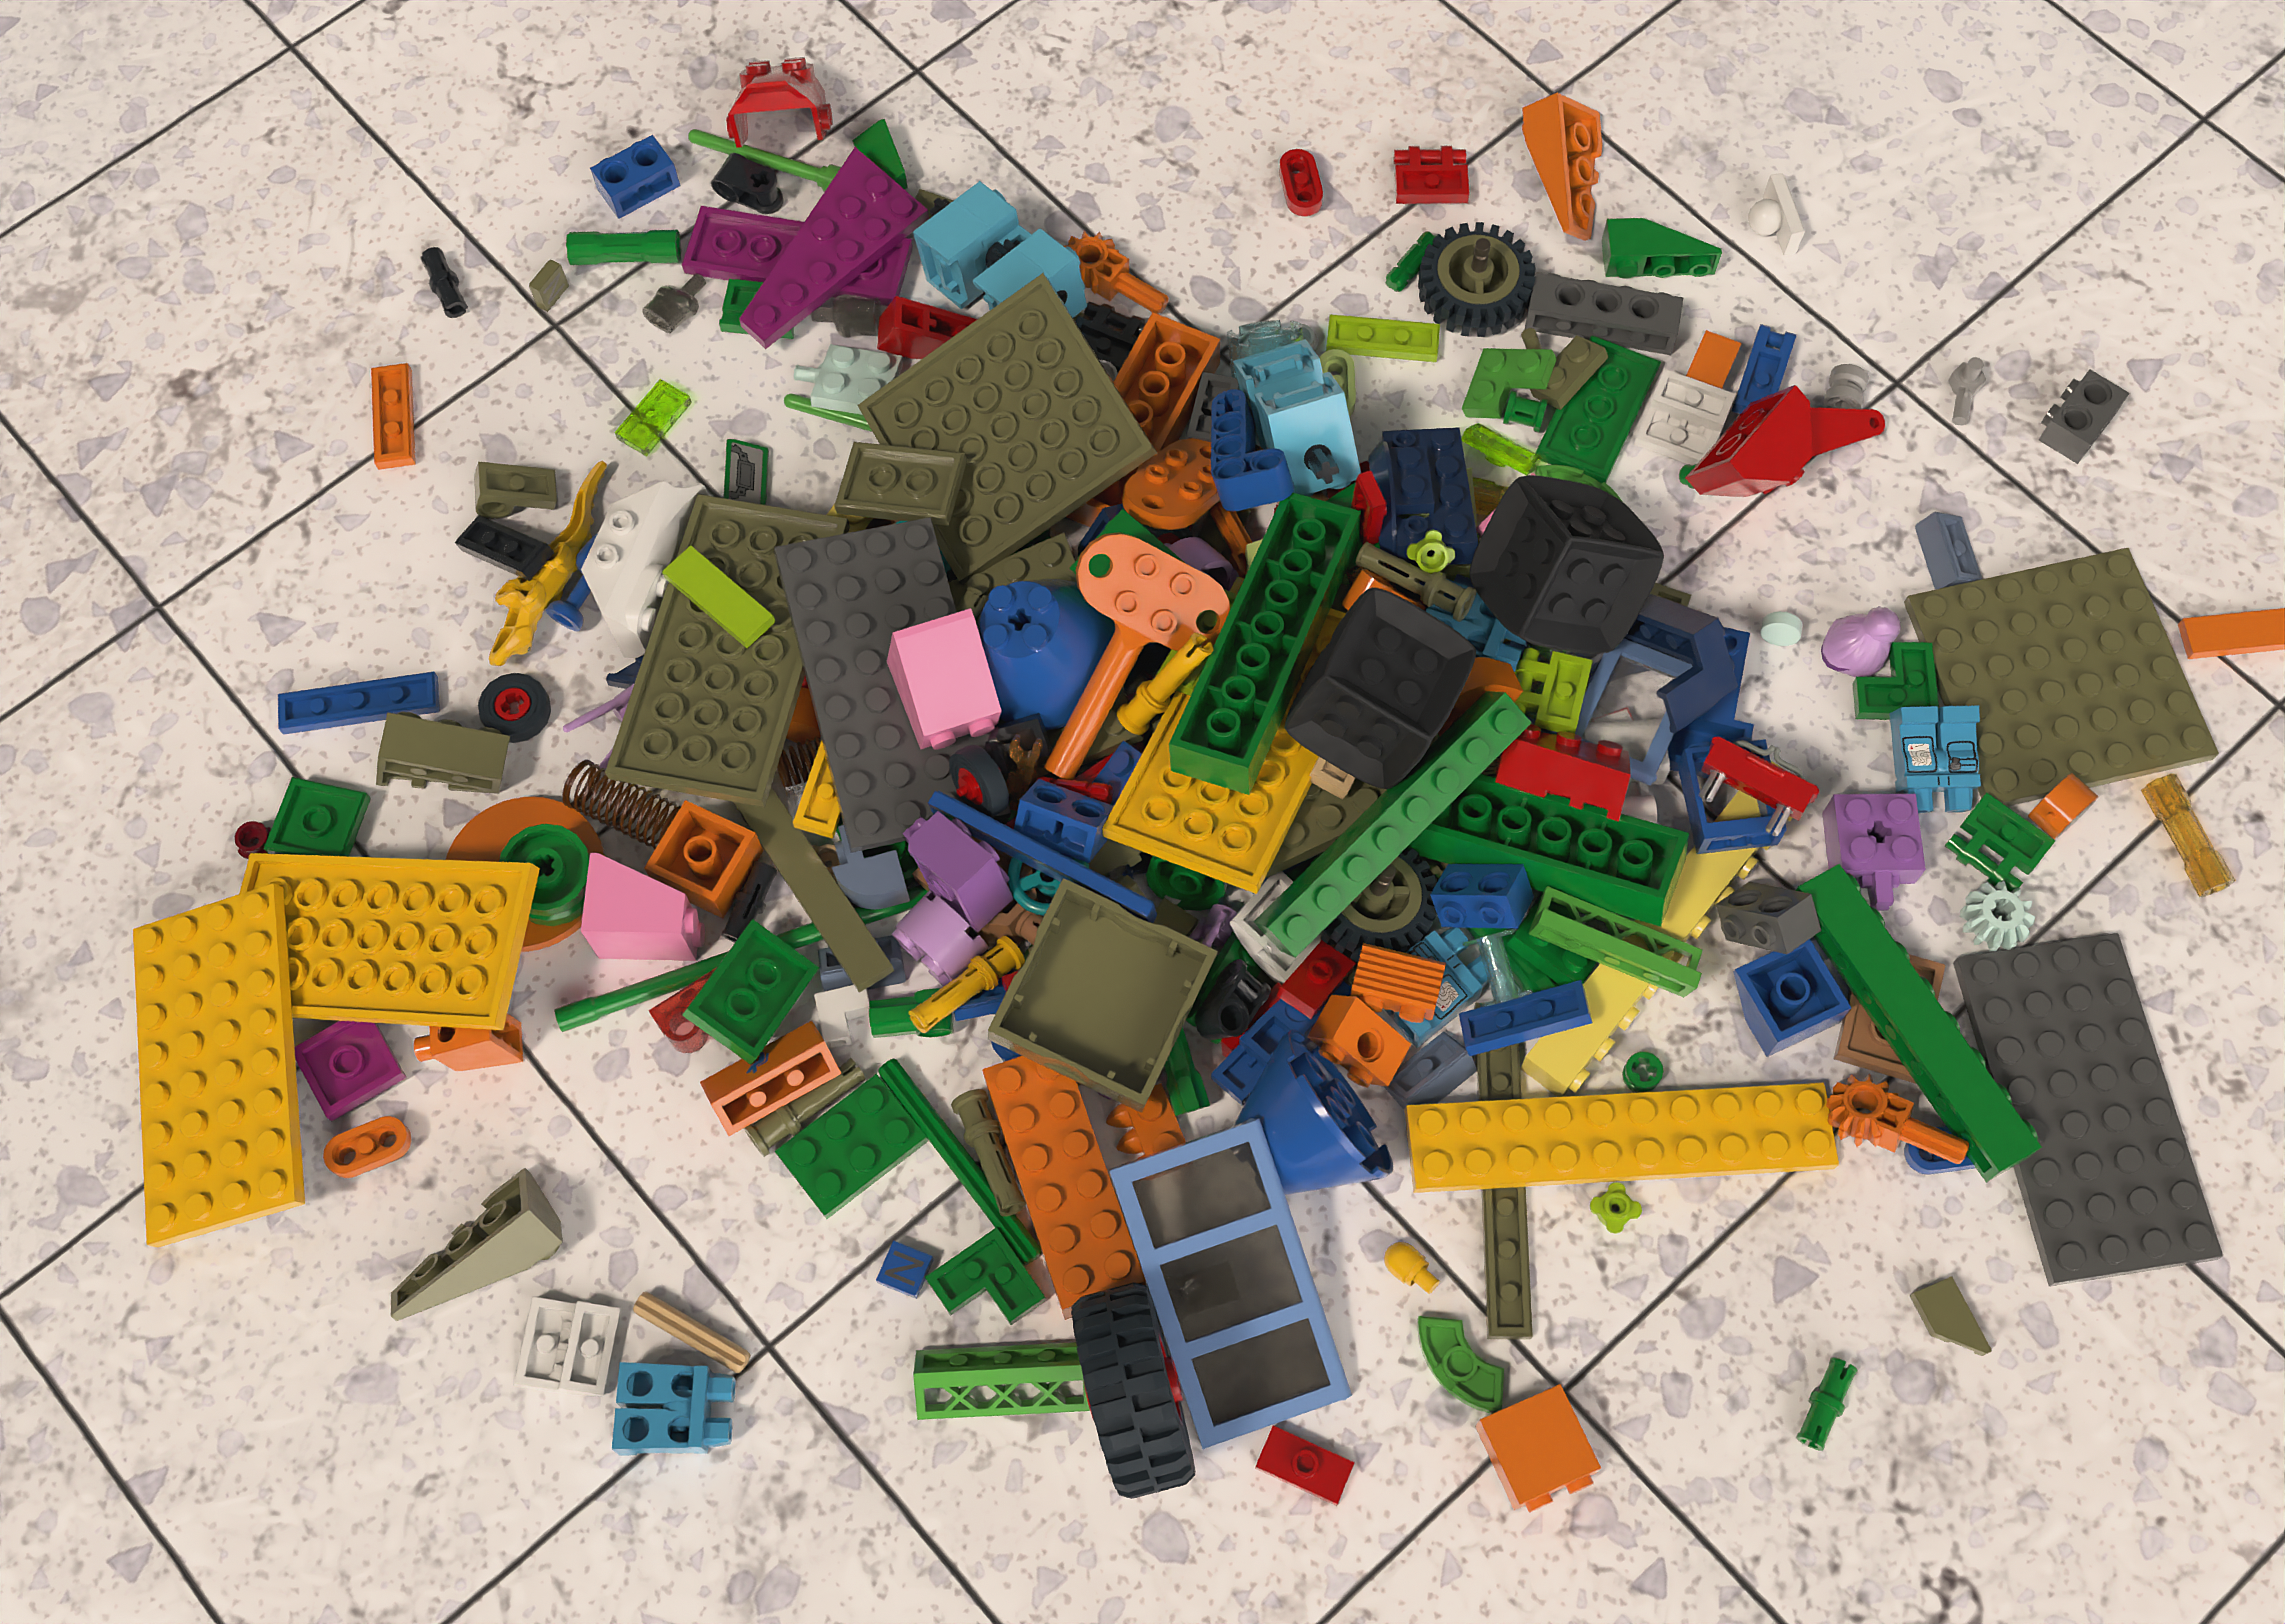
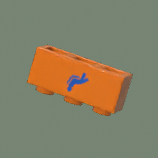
(777, 1077)

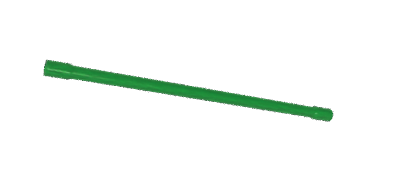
(592, 1008)

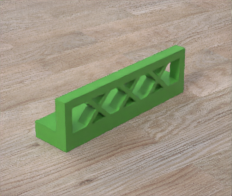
(1611, 949)
(994, 1368)

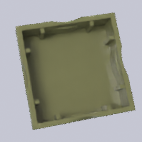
(1101, 995)

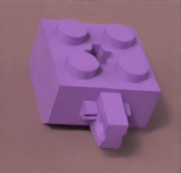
(1875, 841)
(959, 868)

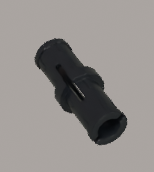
(443, 282)
(759, 879)

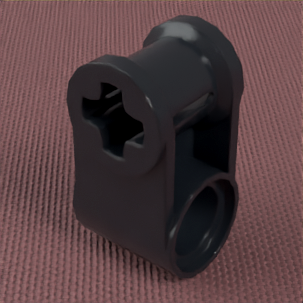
(748, 184)
(1236, 997)

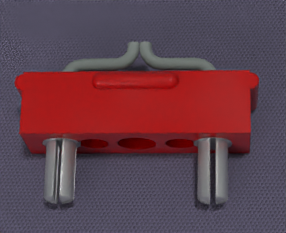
(1758, 779)

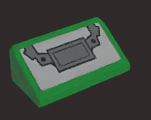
(746, 472)

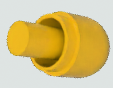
(1409, 1266)

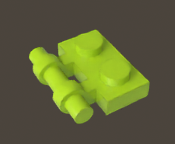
(1563, 689)

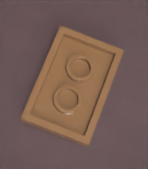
(1862, 1042)

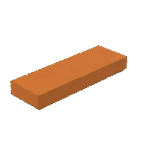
(393, 416)
(2233, 633)

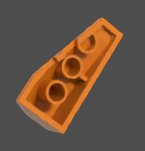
(1564, 144)

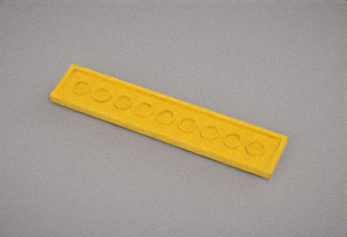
(1619, 1137)

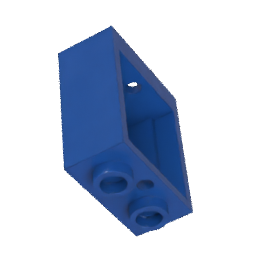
(1724, 834)

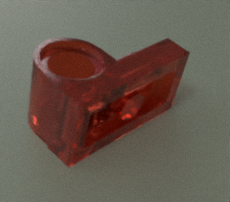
(669, 1017)

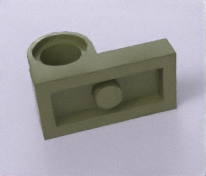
(505, 486)

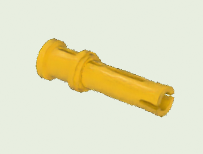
(1155, 694)
(981, 974)

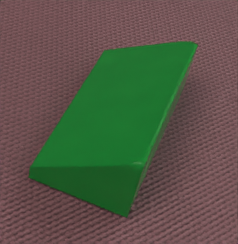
(880, 149)

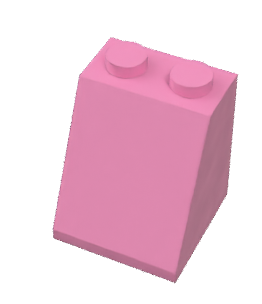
(944, 680)
(637, 915)

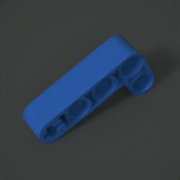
(1240, 472)

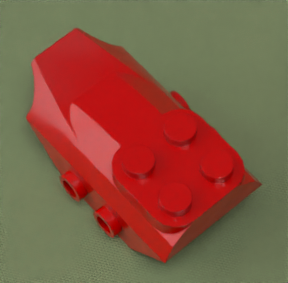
(778, 88)

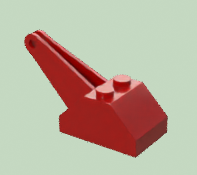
(1776, 441)

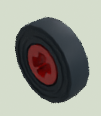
(533, 706)

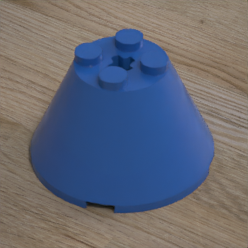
(1041, 647)
(1314, 1121)

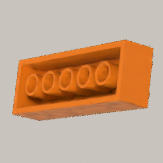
(1160, 389)
(1062, 1180)

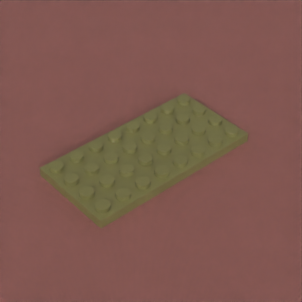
(703, 705)

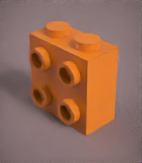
(1538, 1449)

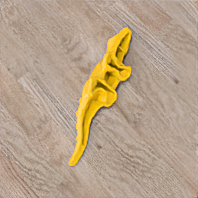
(530, 598)

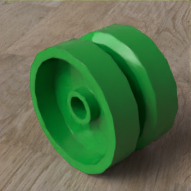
(556, 851)

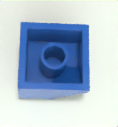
(1789, 997)

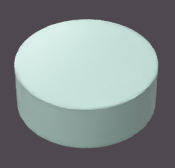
(1781, 628)

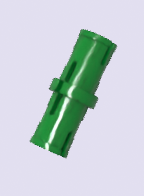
(1826, 1404)

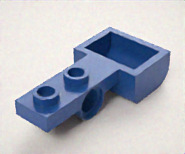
(1720, 718)

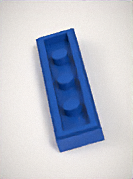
(357, 702)

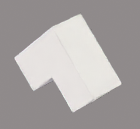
(835, 1010)

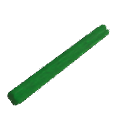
(957, 1159)

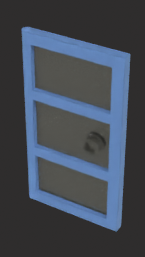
(1230, 1282)

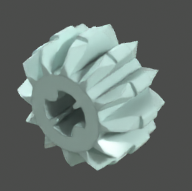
(2007, 906)

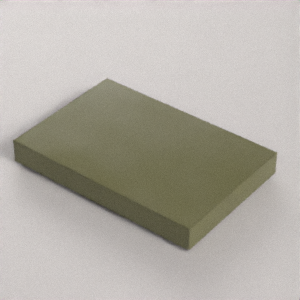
(900, 483)

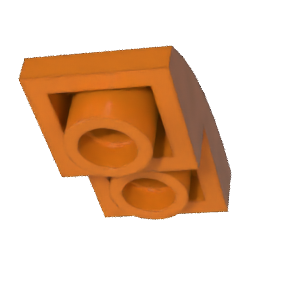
(1713, 359)

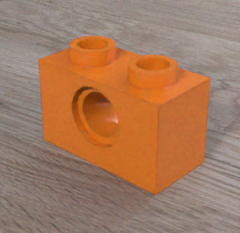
(1359, 1041)

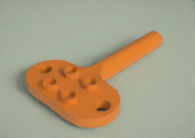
(1174, 484)
(1149, 601)

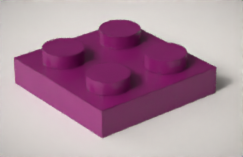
(347, 1066)

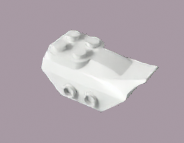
(628, 559)

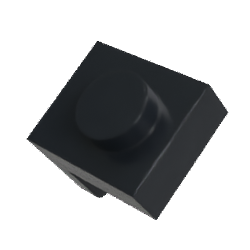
(1002, 735)

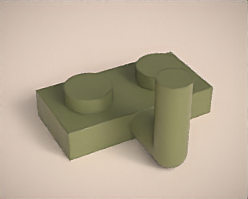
(1572, 368)

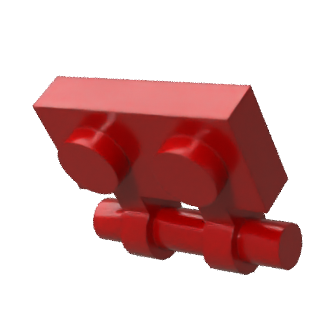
(1431, 183)

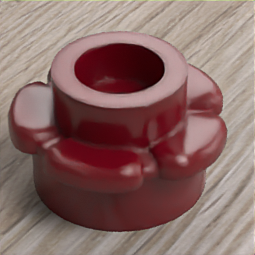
(247, 833)

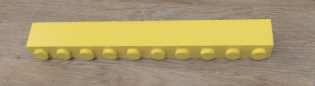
(1705, 880)

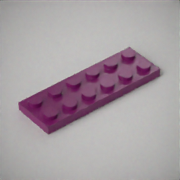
(749, 246)

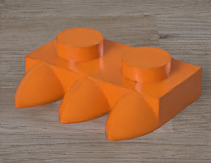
(1152, 1129)

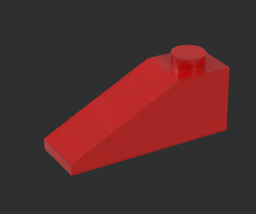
(917, 328)

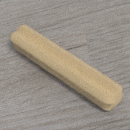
(691, 1332)

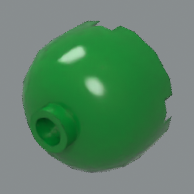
(1193, 889)

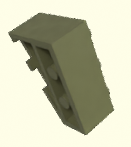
(441, 753)

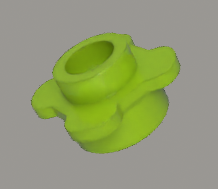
(1432, 541)
(1614, 1220)

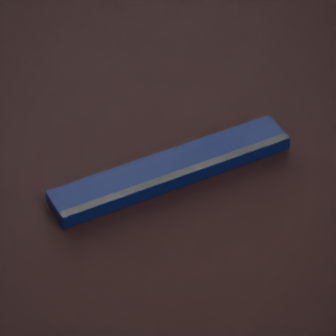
(1041, 856)

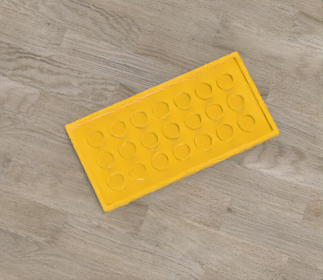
(1207, 824)
(400, 936)
(217, 1067)

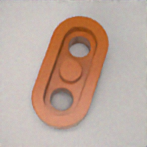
(368, 1145)

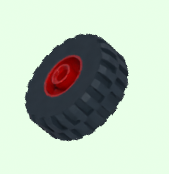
(1132, 1391)

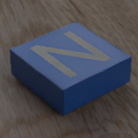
(904, 1269)

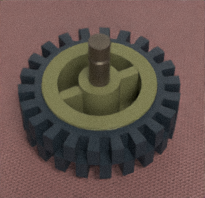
(1476, 279)
(1389, 912)

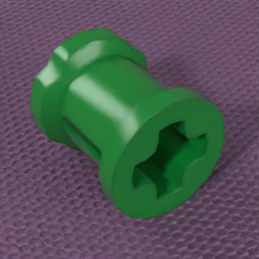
(1525, 411)

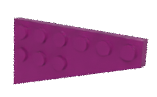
(843, 235)

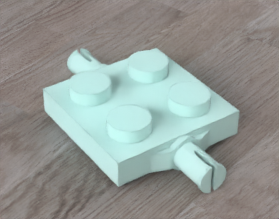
(848, 377)

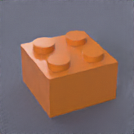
(705, 858)

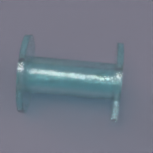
(1497, 968)

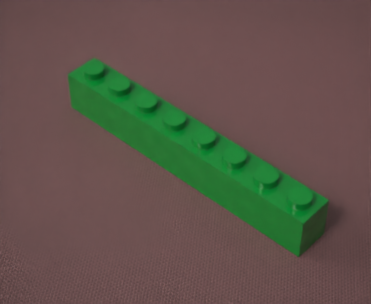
(1392, 823)
(1917, 1026)

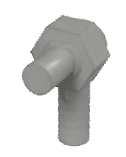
(1965, 383)

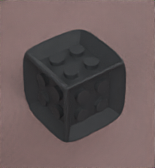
(1565, 565)
(1381, 689)

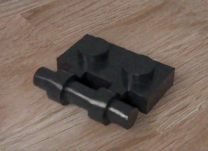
(1105, 342)

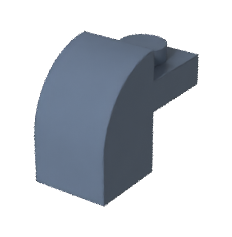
(869, 881)

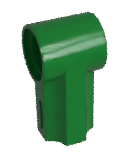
(892, 1018)

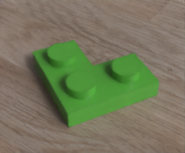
(1502, 370)

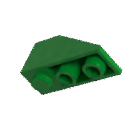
(1650, 249)

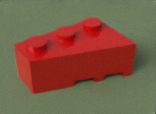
(1567, 768)

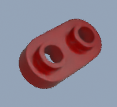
(1303, 185)

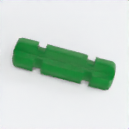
(1409, 263)

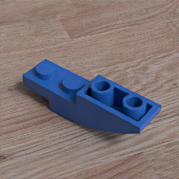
(1247, 1061)

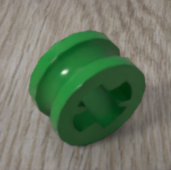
(1632, 1079)

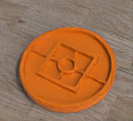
(492, 829)

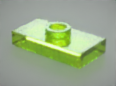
(653, 417)
(1500, 449)

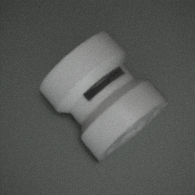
(1846, 386)

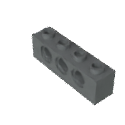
(1618, 325)

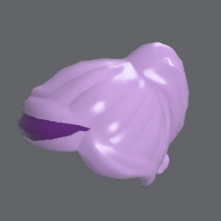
(1860, 642)

